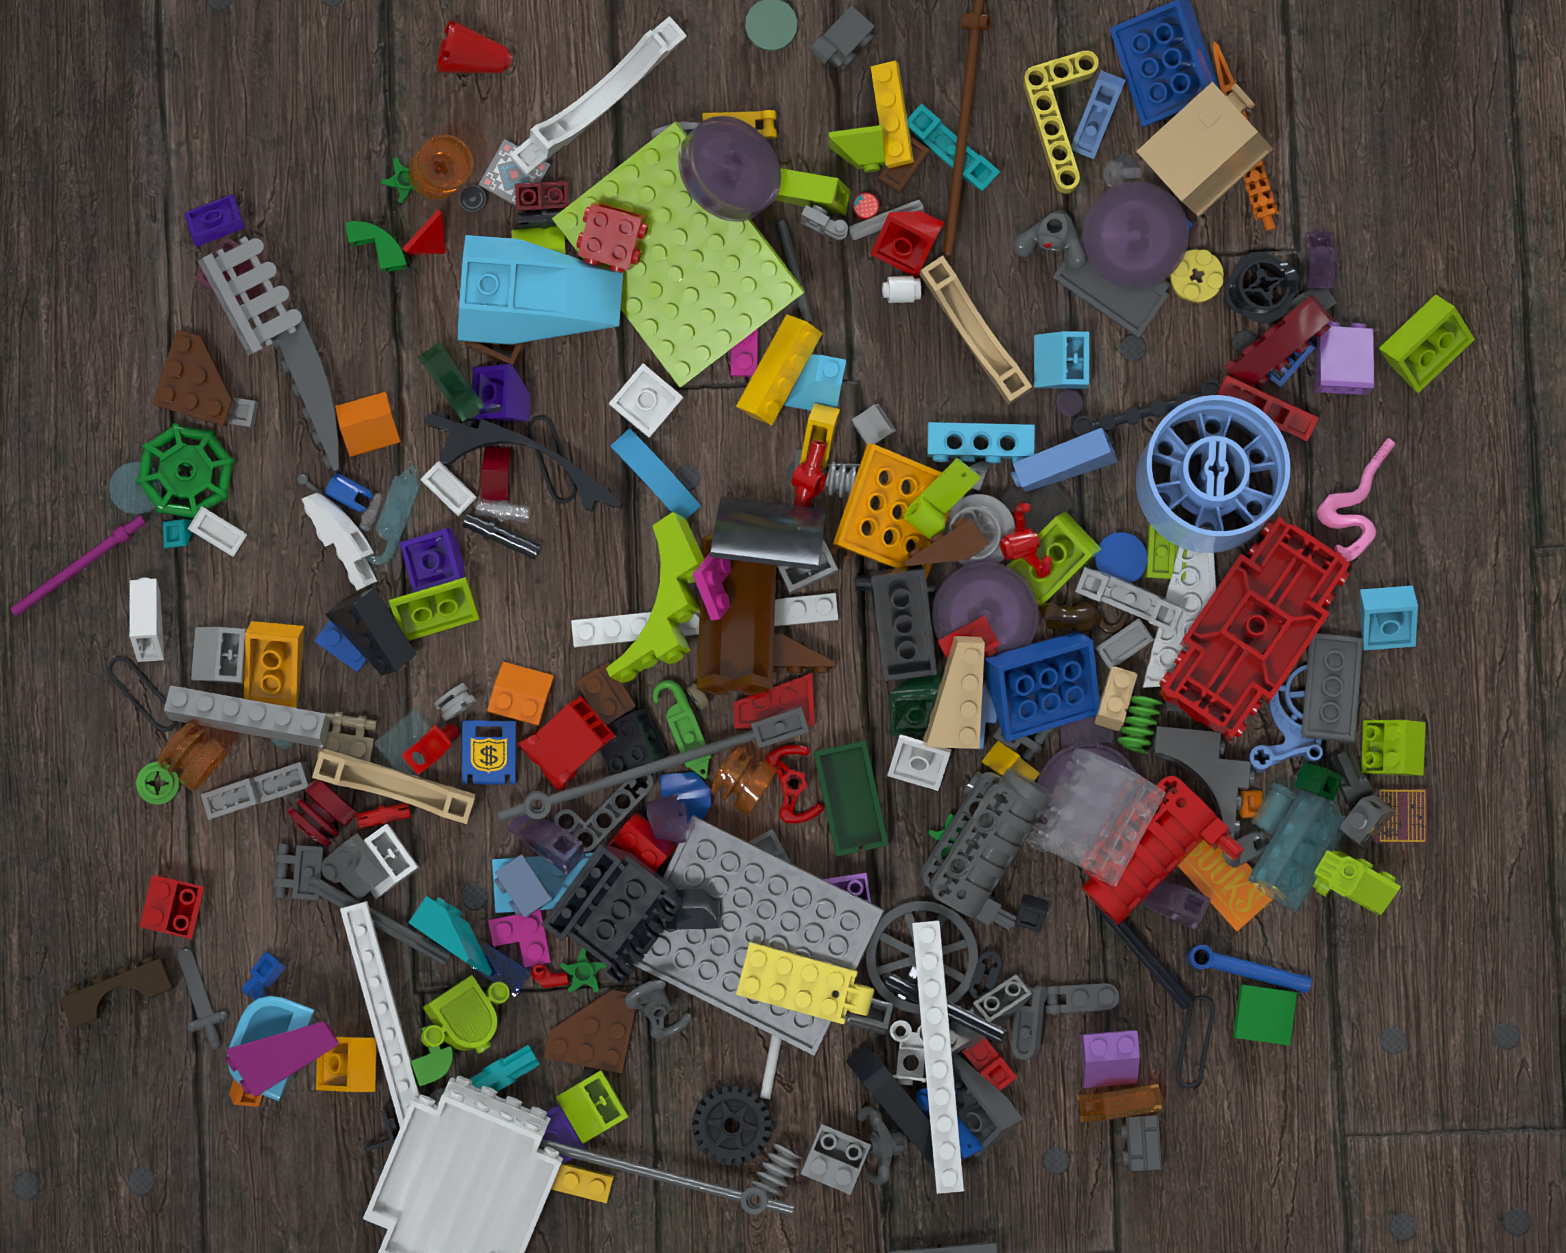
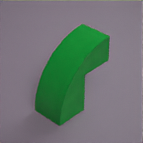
(389, 252)

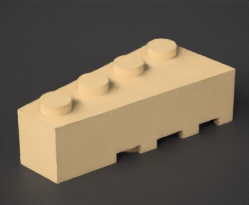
(958, 706)

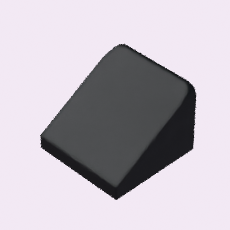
(1031, 912)

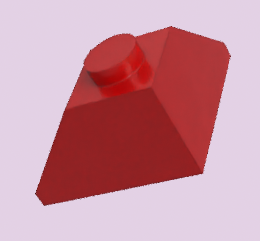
(907, 240)

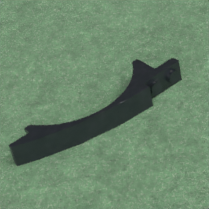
(465, 438)

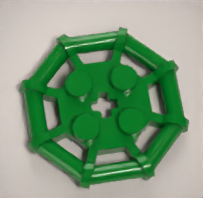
(188, 456)

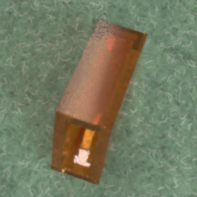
(1120, 1103)

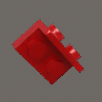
(976, 628)

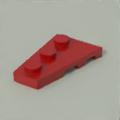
(778, 699)

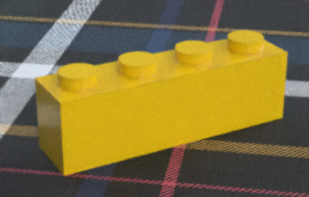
(779, 369)

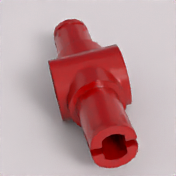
(809, 476)

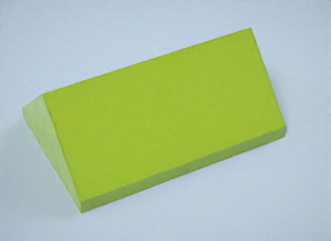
(435, 609)

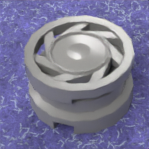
(457, 705)

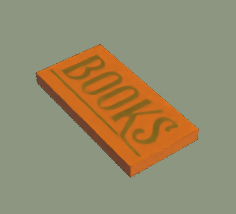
(1226, 886)

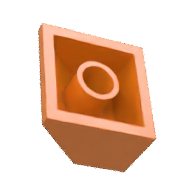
(520, 694)

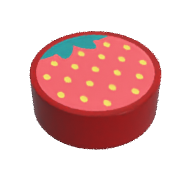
(865, 206)

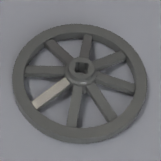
(906, 909)

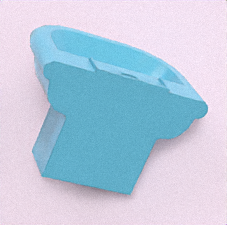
(268, 1018)

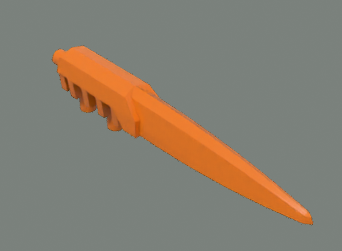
(1256, 179)

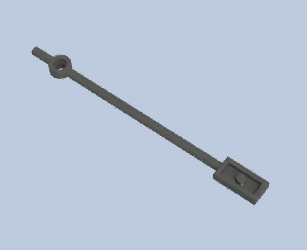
(764, 730)
(675, 1179)

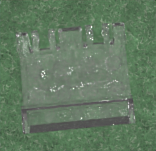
(1097, 815)

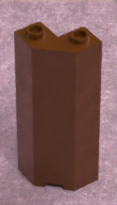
(739, 647)

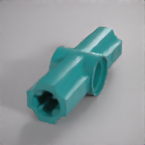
(506, 1070)

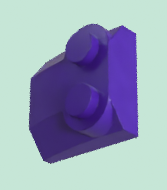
(433, 559)

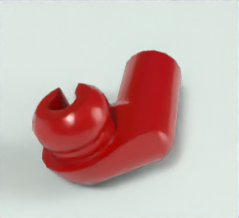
(548, 979)

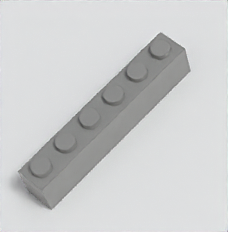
(247, 716)

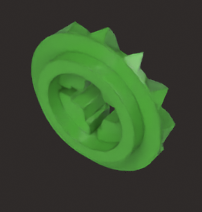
(148, 792)

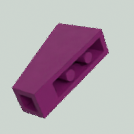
(279, 1056)

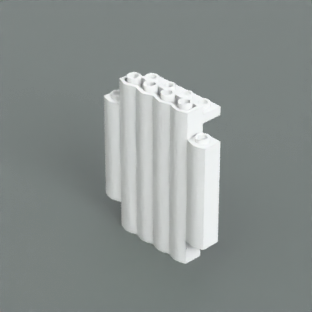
(464, 1175)

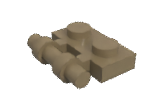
(354, 746)

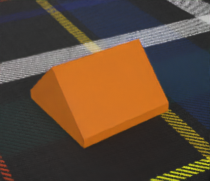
(367, 424)

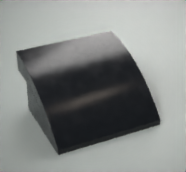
(768, 533)

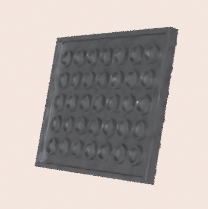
(762, 904)

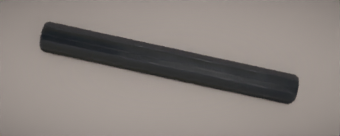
(1151, 962)
(954, 1012)

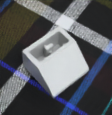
(392, 856)

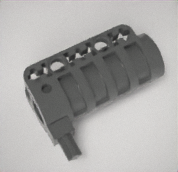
(985, 845)

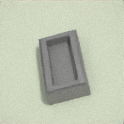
(1124, 644)

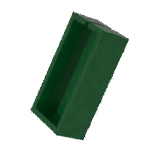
(850, 798)

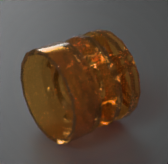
(452, 160)
(192, 756)
(743, 780)

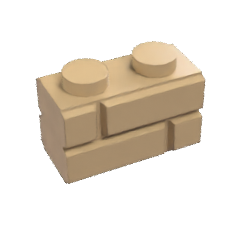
(1115, 698)

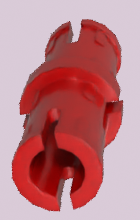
(383, 815)

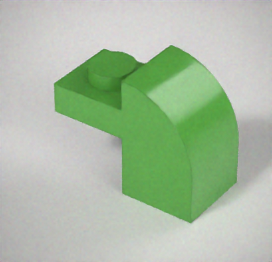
(434, 1065)

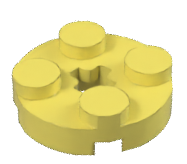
(1211, 281)

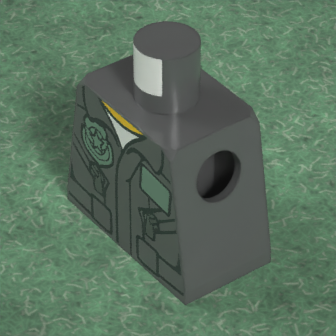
(1366, 820)

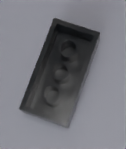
(903, 622)

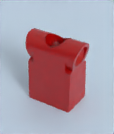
(567, 742)

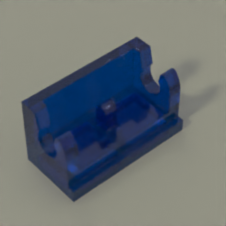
(504, 970)

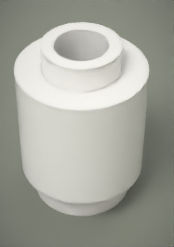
(901, 289)

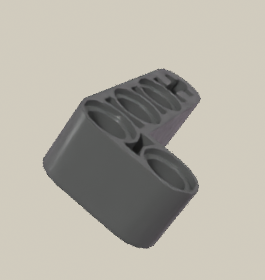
(608, 807)

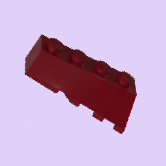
(1280, 342)

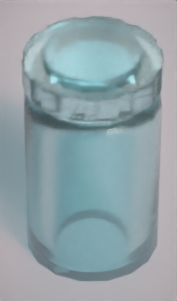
(1273, 808)

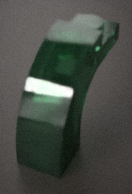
(451, 382)

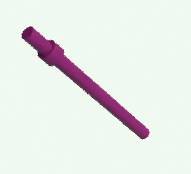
(120, 535)

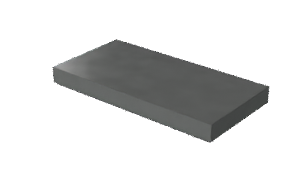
(1332, 688)

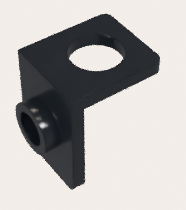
(391, 1127)

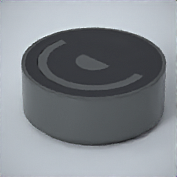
(472, 199)

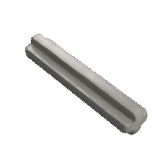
(876, 223)

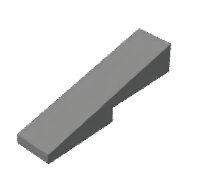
(257, 790)

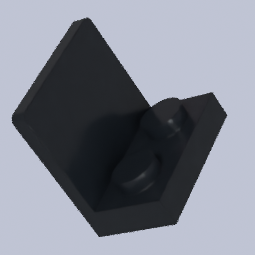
(635, 742)

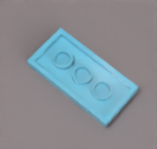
(552, 878)

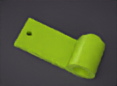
(928, 509)

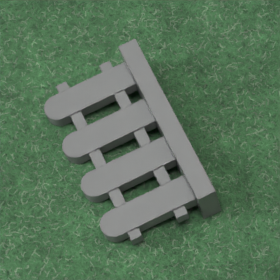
(250, 309)

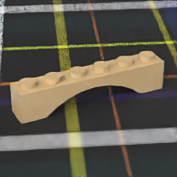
(974, 331)
(377, 779)

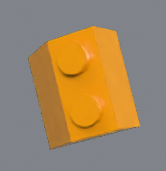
(348, 1066)

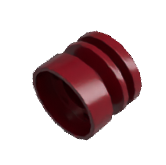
(321, 812)

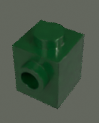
(1318, 781)

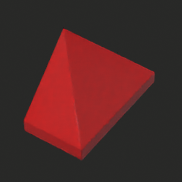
(428, 239)

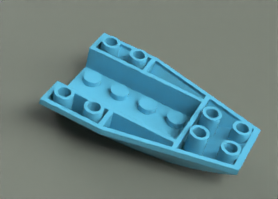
(532, 293)

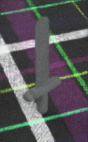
(206, 1018)

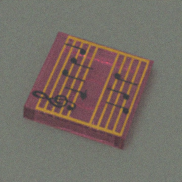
(1409, 821)

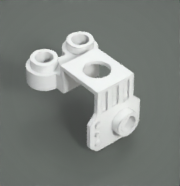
(910, 1044)

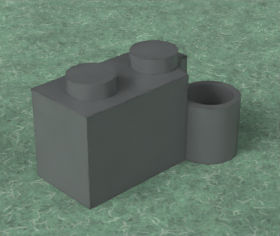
(843, 39)

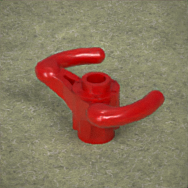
(1024, 544)
(786, 812)

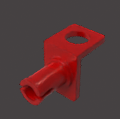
(431, 746)

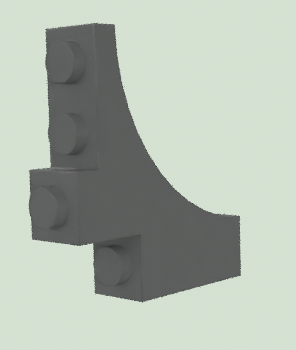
(1199, 754)

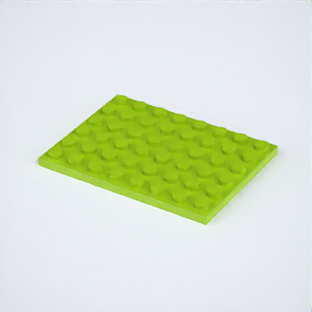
(698, 276)

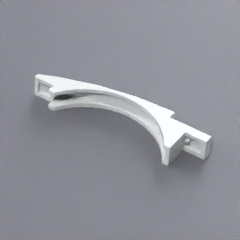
(571, 122)

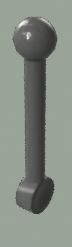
(303, 480)

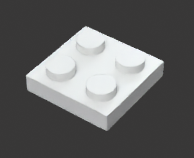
(646, 400)

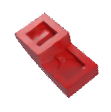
(990, 1064)

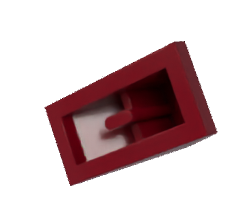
(495, 474)

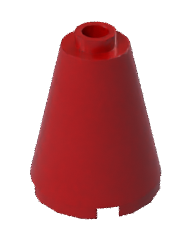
(470, 52)

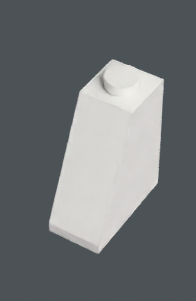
(146, 620)

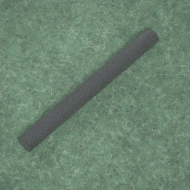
(794, 268)

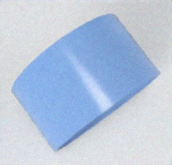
(1209, 501)

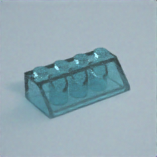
(1296, 850)

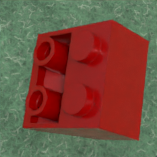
(640, 841)
(172, 906)

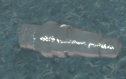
(369, 516)

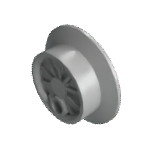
(991, 518)

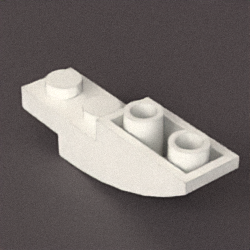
(337, 528)

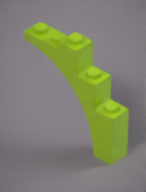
(674, 602)

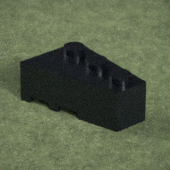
(372, 631)

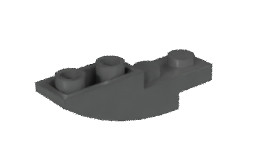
(994, 1007)

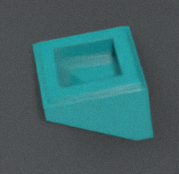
(176, 533)

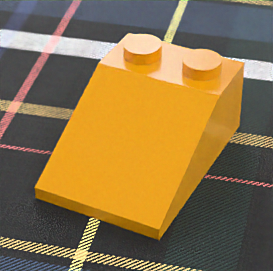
(273, 663)

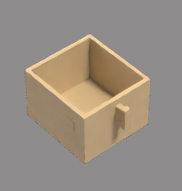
(1206, 147)

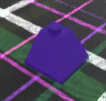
(501, 393)

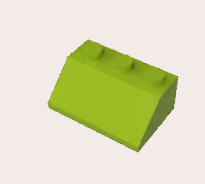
(1427, 343)

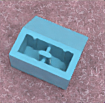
(1061, 360)

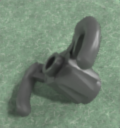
(654, 1003)
(883, 1143)

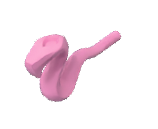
(1329, 517)

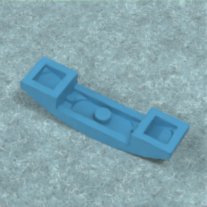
(655, 474)

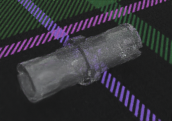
(502, 510)

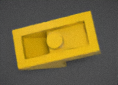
(1002, 757)

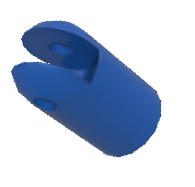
(346, 490)

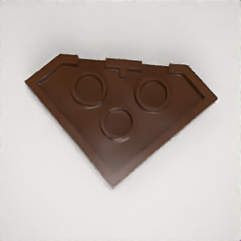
(193, 382)
(594, 1035)

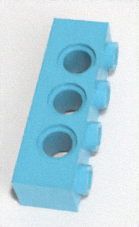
(938, 434)

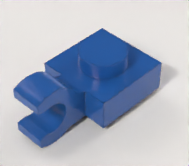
(264, 974)

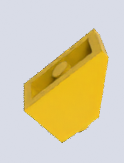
(821, 427)

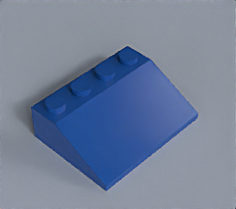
(1163, 60)
(1043, 685)

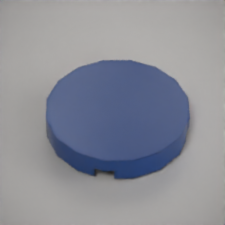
(1122, 557)

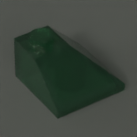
(912, 705)

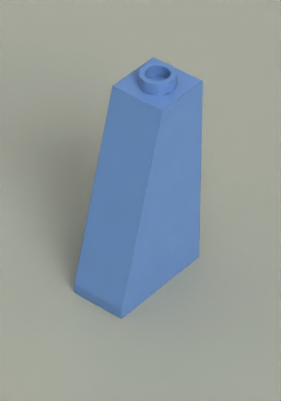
(1065, 461)

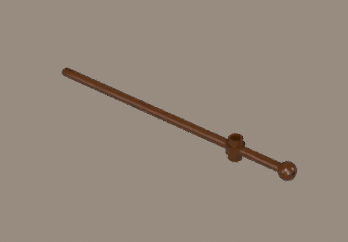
(975, 23)

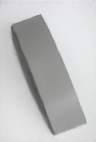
(1129, 598)

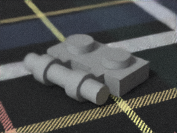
(817, 220)

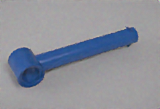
(1249, 969)

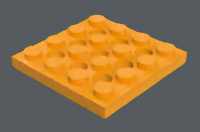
(859, 510)

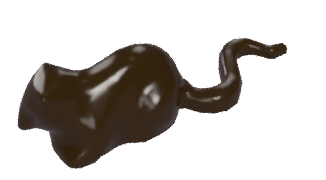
(1078, 617)

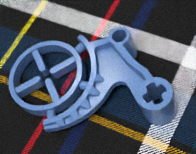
(1293, 745)

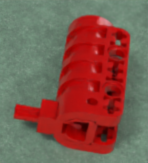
(1170, 837)

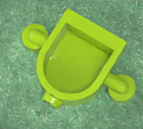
(464, 1016)

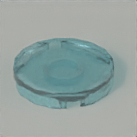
(129, 495)

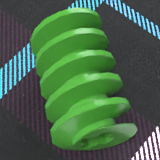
(1139, 723)

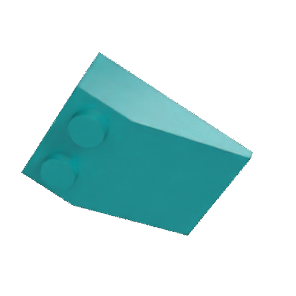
(446, 927)

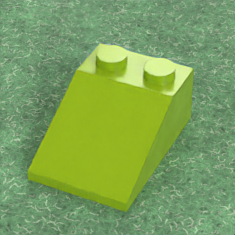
(1070, 552)

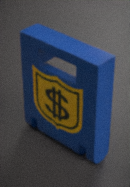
(489, 756)

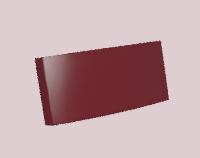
(541, 195)

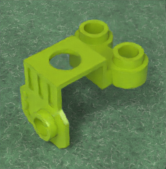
(1338, 873)

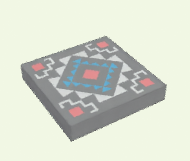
(504, 173)

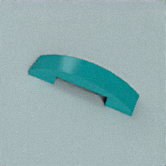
(943, 144)

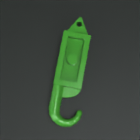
(683, 725)

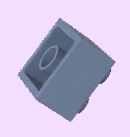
(523, 886)

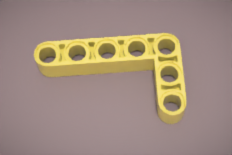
(1052, 115)

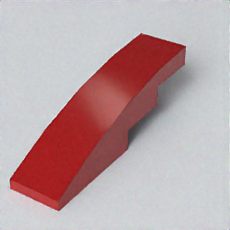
(1283, 414)

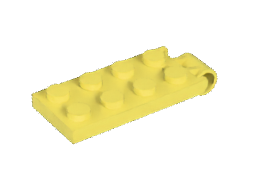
(802, 984)

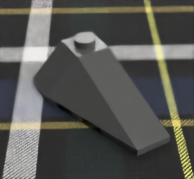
(982, 1106)

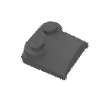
(354, 868)

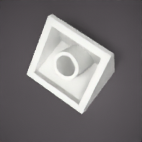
(918, 763)

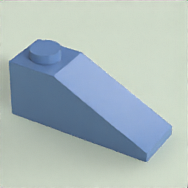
(1097, 114)

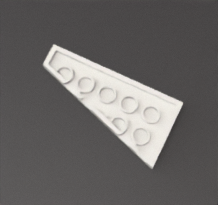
(1191, 595)

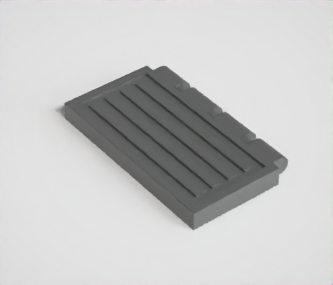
(1126, 307)

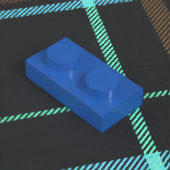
(337, 644)

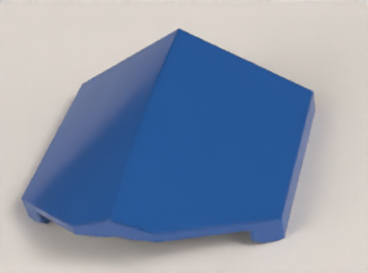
(690, 790)

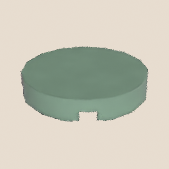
(771, 25)

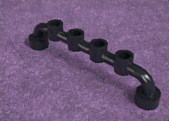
(1084, 424)

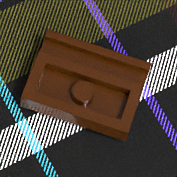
(605, 695)

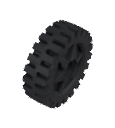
(747, 1109)

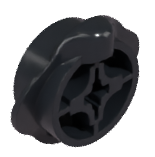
(1285, 276)

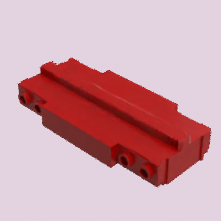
(1254, 628)

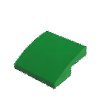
(1265, 1015)

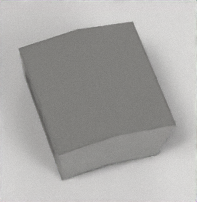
(873, 425)

